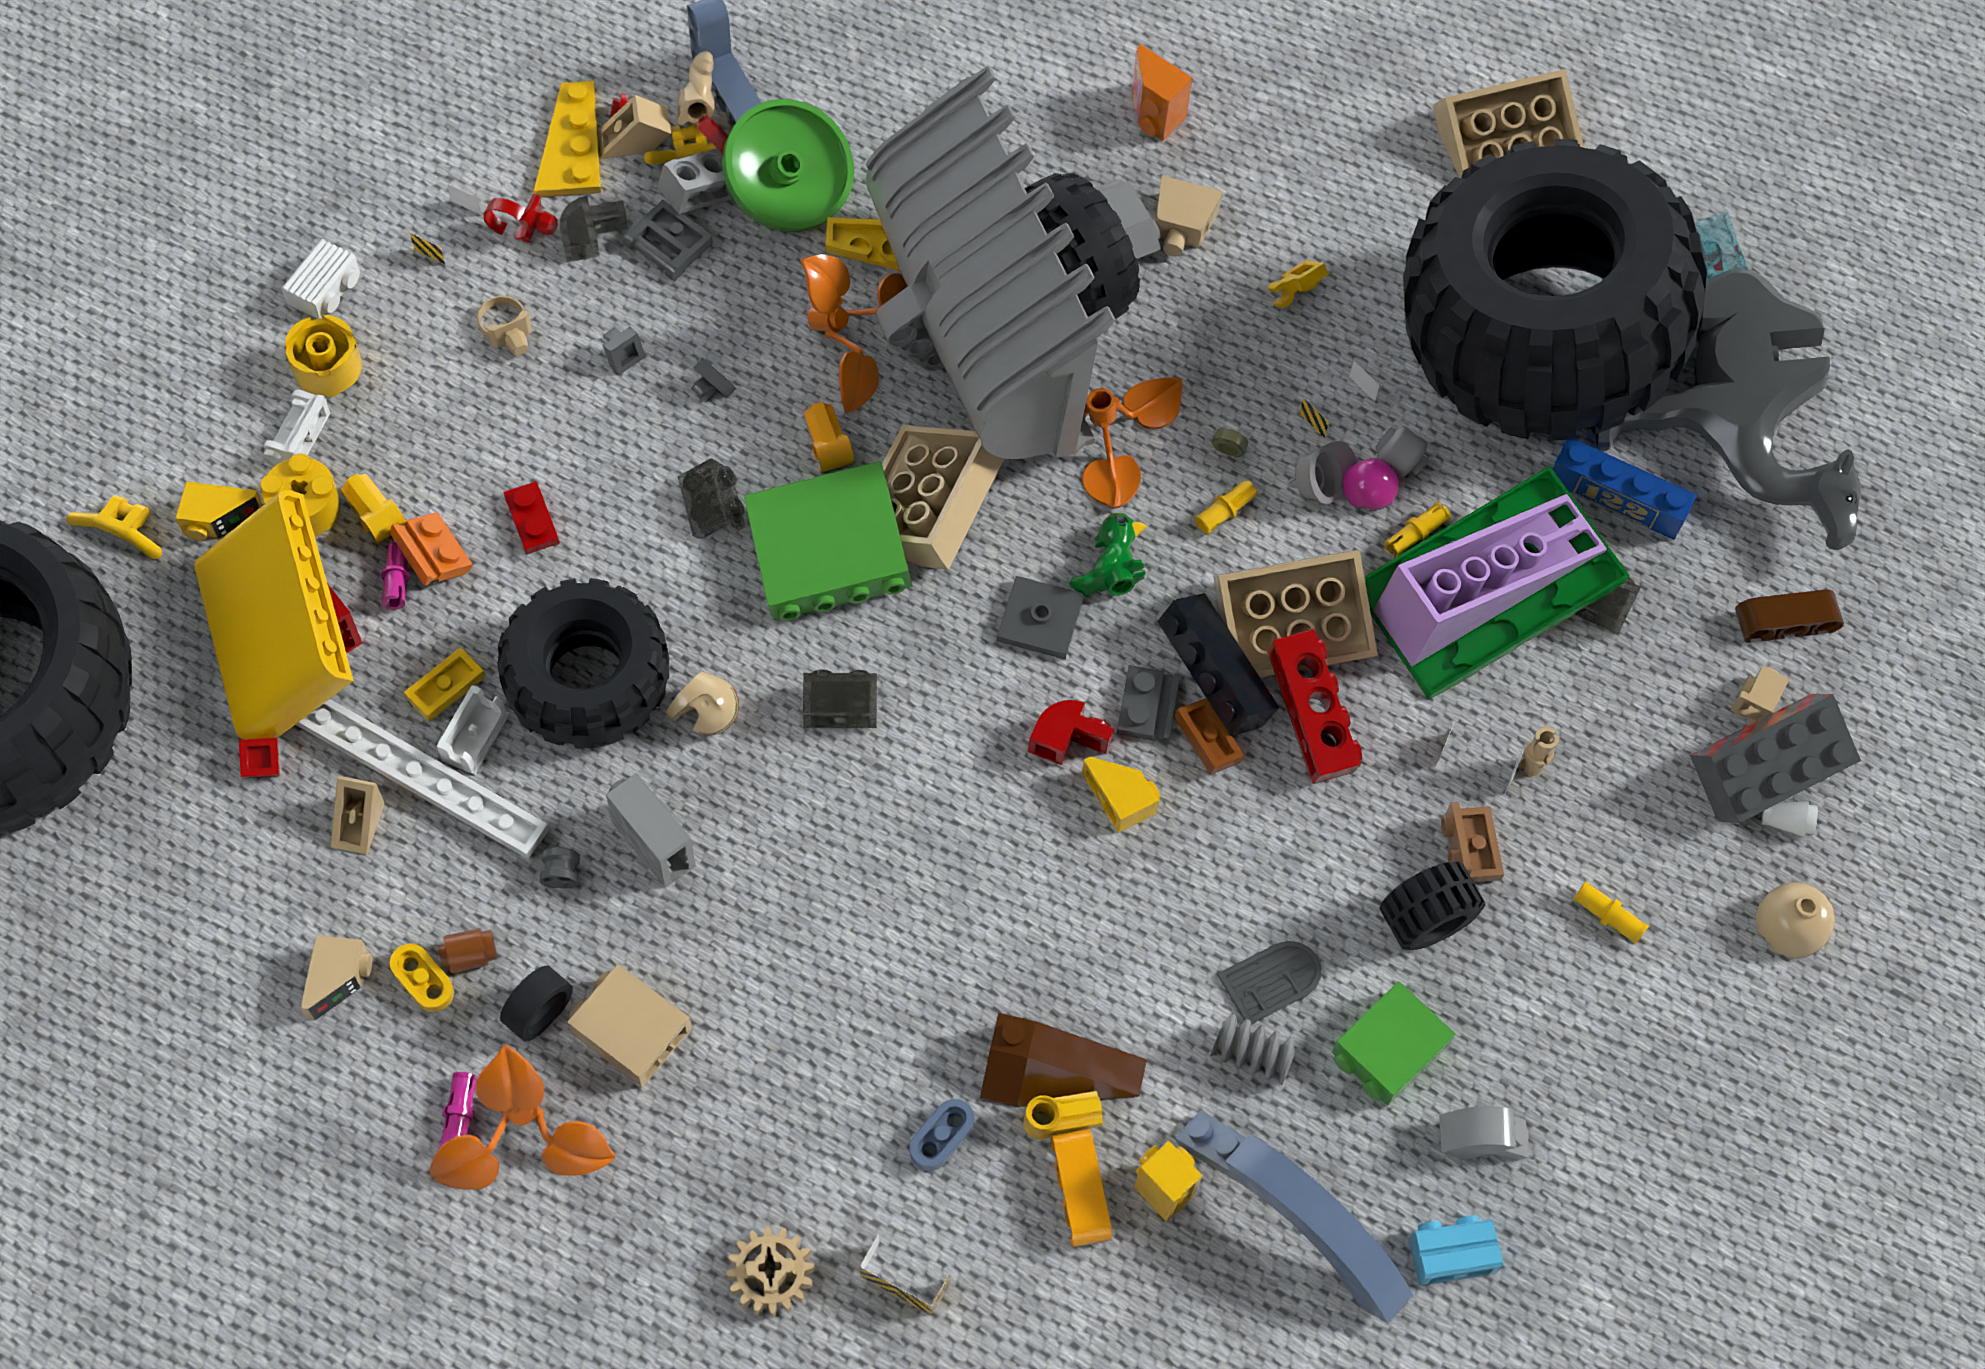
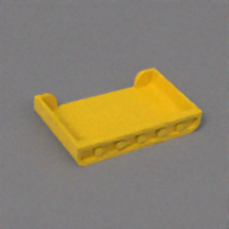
(272, 619)

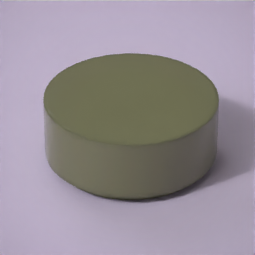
(1230, 442)

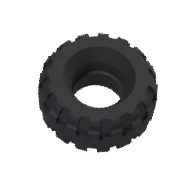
(1096, 242)
(575, 618)

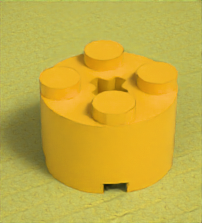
(323, 355)
(313, 481)

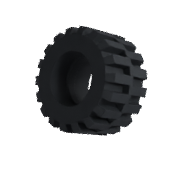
(1432, 905)

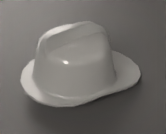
(1322, 472)

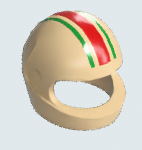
(712, 698)

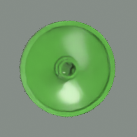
(788, 165)

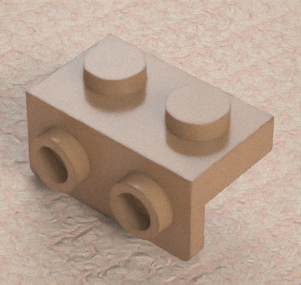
(1473, 841)

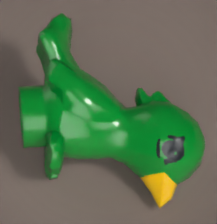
(1115, 566)

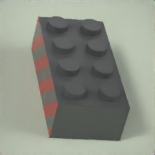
(1775, 758)

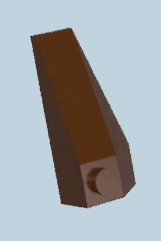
(1042, 1060)

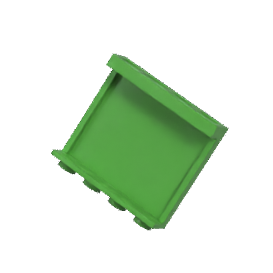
(827, 541)

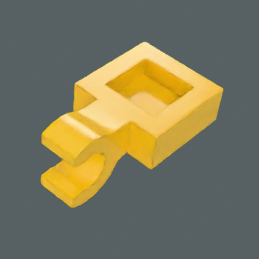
(1301, 277)

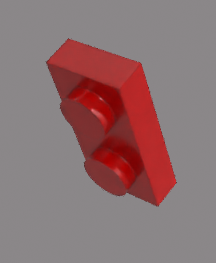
(531, 517)

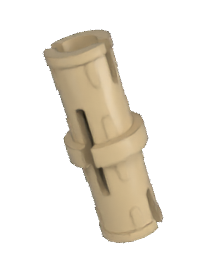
(1539, 751)

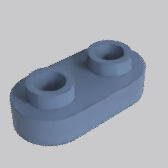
(940, 1135)

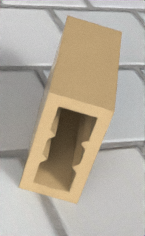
(629, 1024)

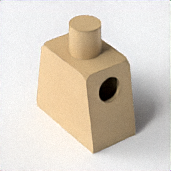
(1185, 213)

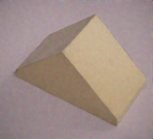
(355, 814)

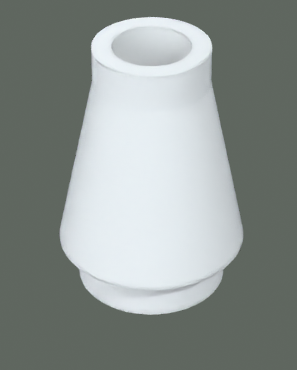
(1792, 817)

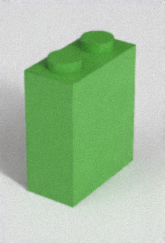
(1392, 1044)

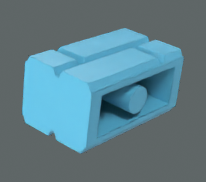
(1455, 1250)

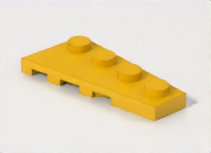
(860, 241)

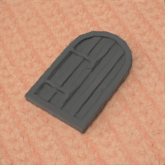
(1272, 979)

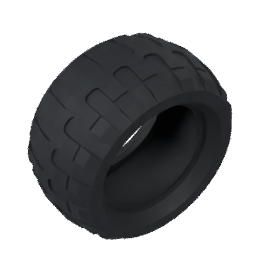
(82, 686)

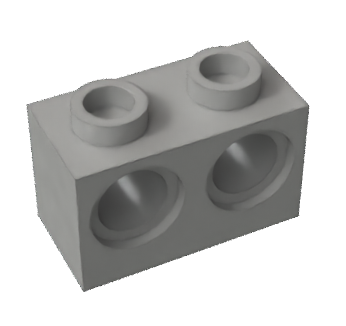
(694, 181)

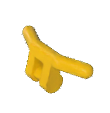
(679, 135)
(127, 529)

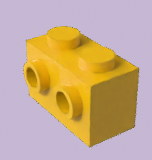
(1167, 1178)

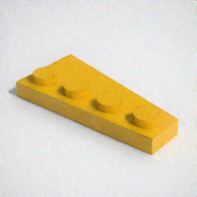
(571, 147)

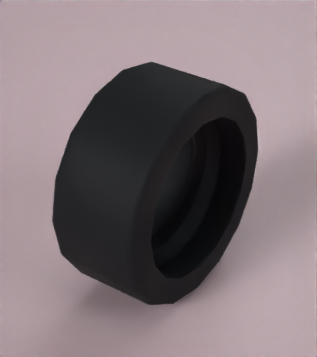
(536, 1003)

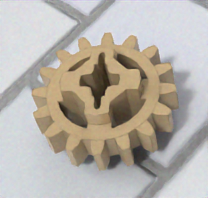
(753, 1271)

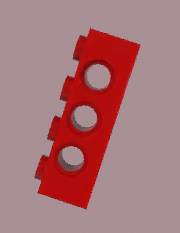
(1320, 760)

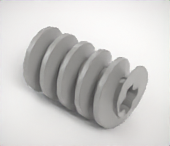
(1254, 1048)

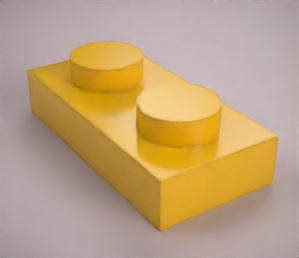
(444, 684)

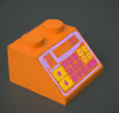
(1159, 93)

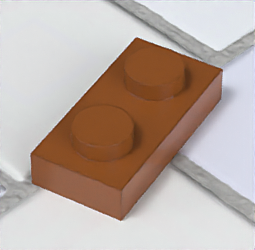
(1208, 736)

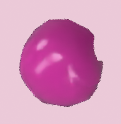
(1371, 484)

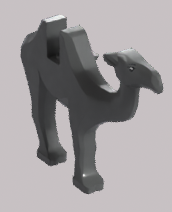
(1748, 392)

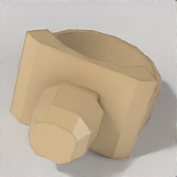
(509, 334)

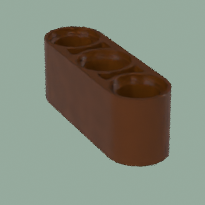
(1789, 614)

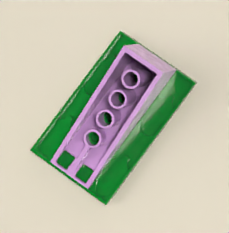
(1491, 582)

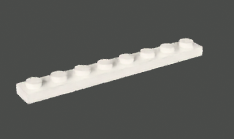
(426, 777)

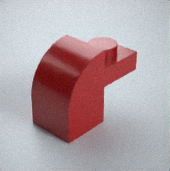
(1063, 724)

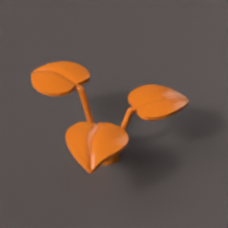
(826, 284)
(1156, 406)
(516, 1089)

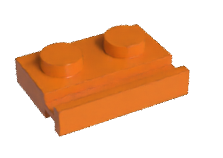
(431, 548)

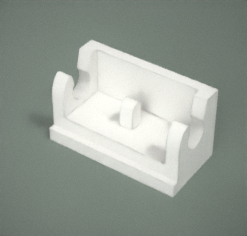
(299, 428)
(472, 731)

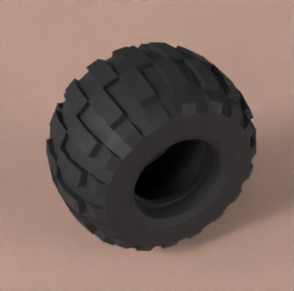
(1563, 357)

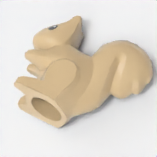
(697, 97)

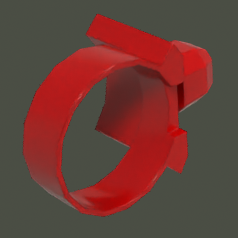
(531, 217)

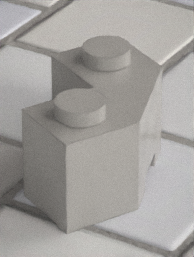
(1134, 216)

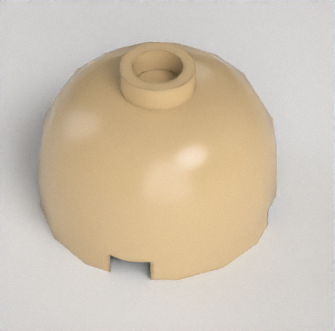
(1795, 919)

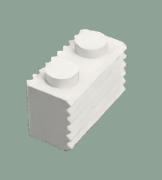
(321, 280)

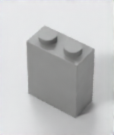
(650, 829)

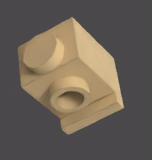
(1760, 694)

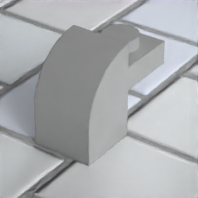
(1482, 1132)

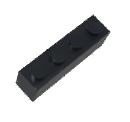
(1218, 664)

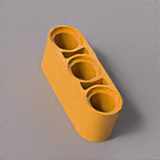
(1082, 1187)

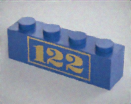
(1623, 488)

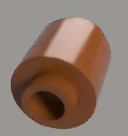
(467, 950)

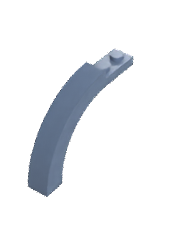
(1307, 1206)

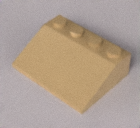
(1505, 116)
(937, 489)
(1296, 597)

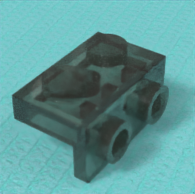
(711, 498)

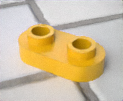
(423, 978)

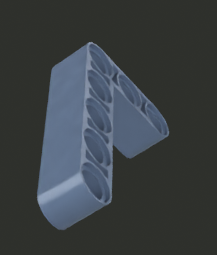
(711, 32)

